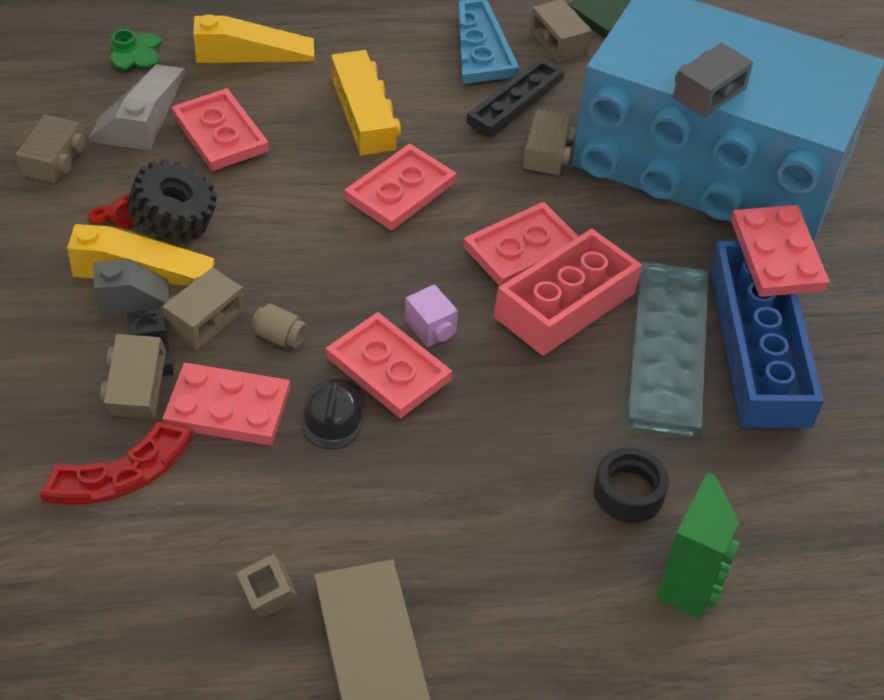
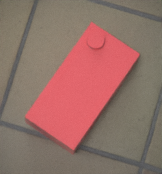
(566, 291)

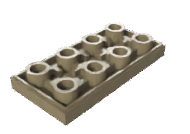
(370, 634)

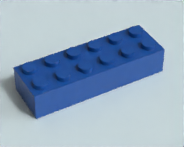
(764, 347)

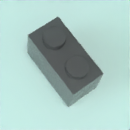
(712, 79)

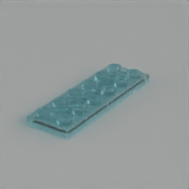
(669, 350)

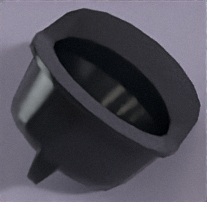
(333, 413)

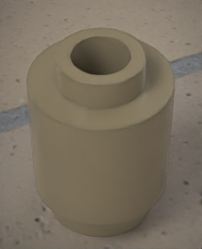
(279, 326)

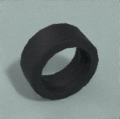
(637, 462)

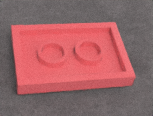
(219, 129)
(400, 186)
(518, 242)
(779, 250)
(389, 364)
(228, 403)

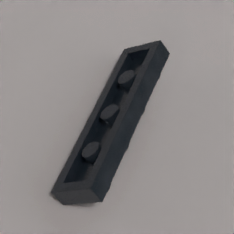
(515, 97)

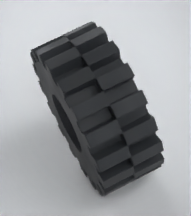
(167, 217)

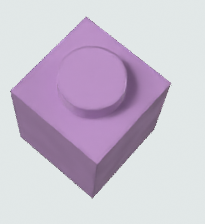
(431, 315)

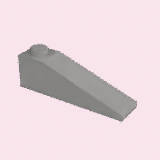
(140, 111)

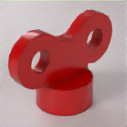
(116, 212)

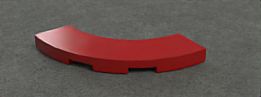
(110, 481)

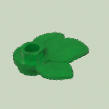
(134, 49)

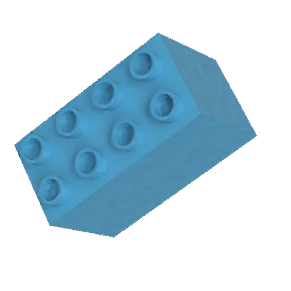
(764, 148)

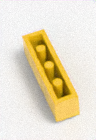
(364, 102)

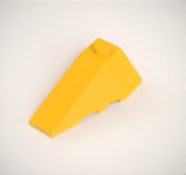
(238, 41)
(111, 243)

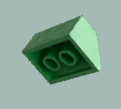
(701, 552)

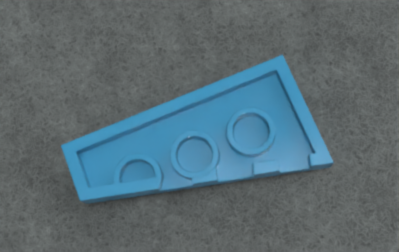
(483, 45)

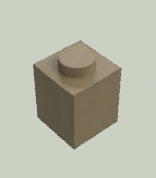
(267, 586)

